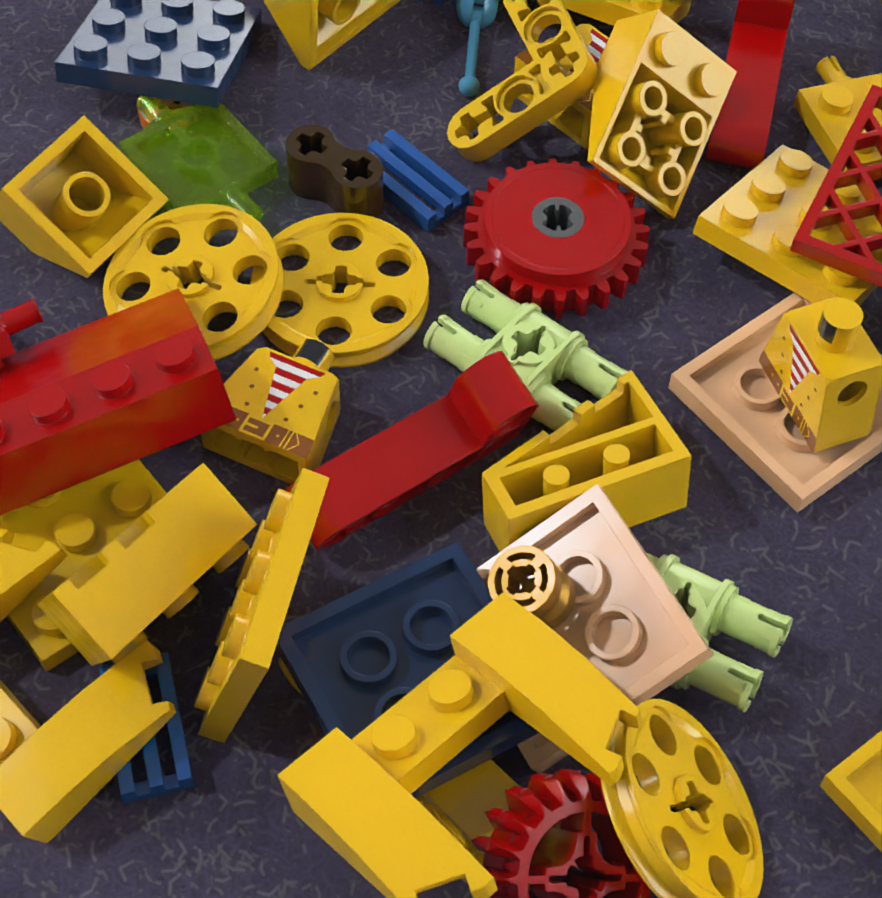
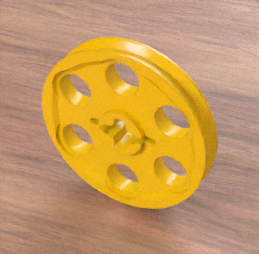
(197, 259)
(364, 294)
(680, 773)

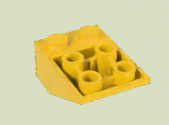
(655, 108)

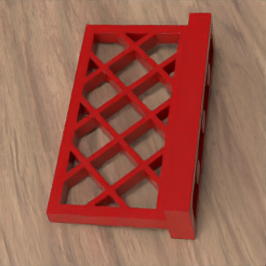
(854, 255)

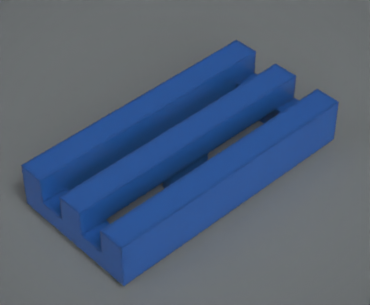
(420, 177)
(157, 783)

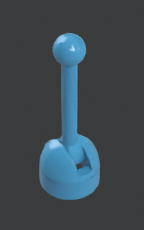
(475, 18)

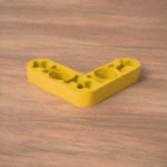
(542, 76)

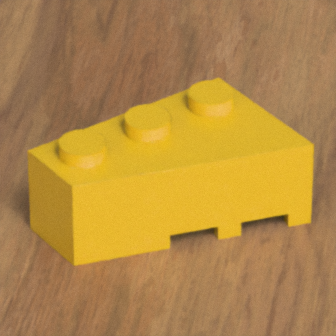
(611, 443)
(149, 568)

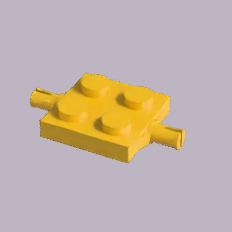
(832, 108)

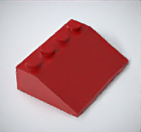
(105, 398)

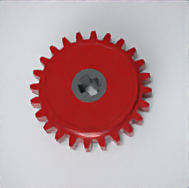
(556, 237)

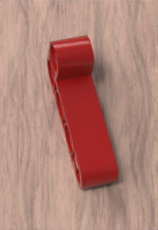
(757, 56)
(475, 418)

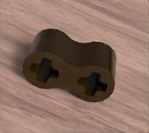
(334, 173)

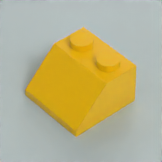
(78, 200)

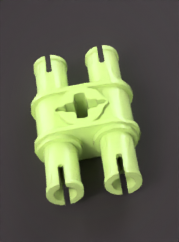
(534, 346)
(717, 609)

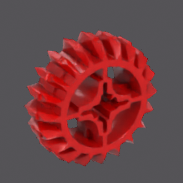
(551, 832)

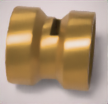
(546, 595)

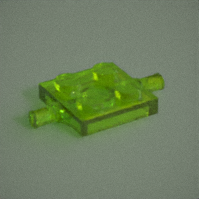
(199, 156)

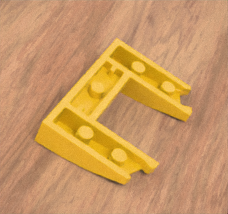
(67, 760)
(362, 787)

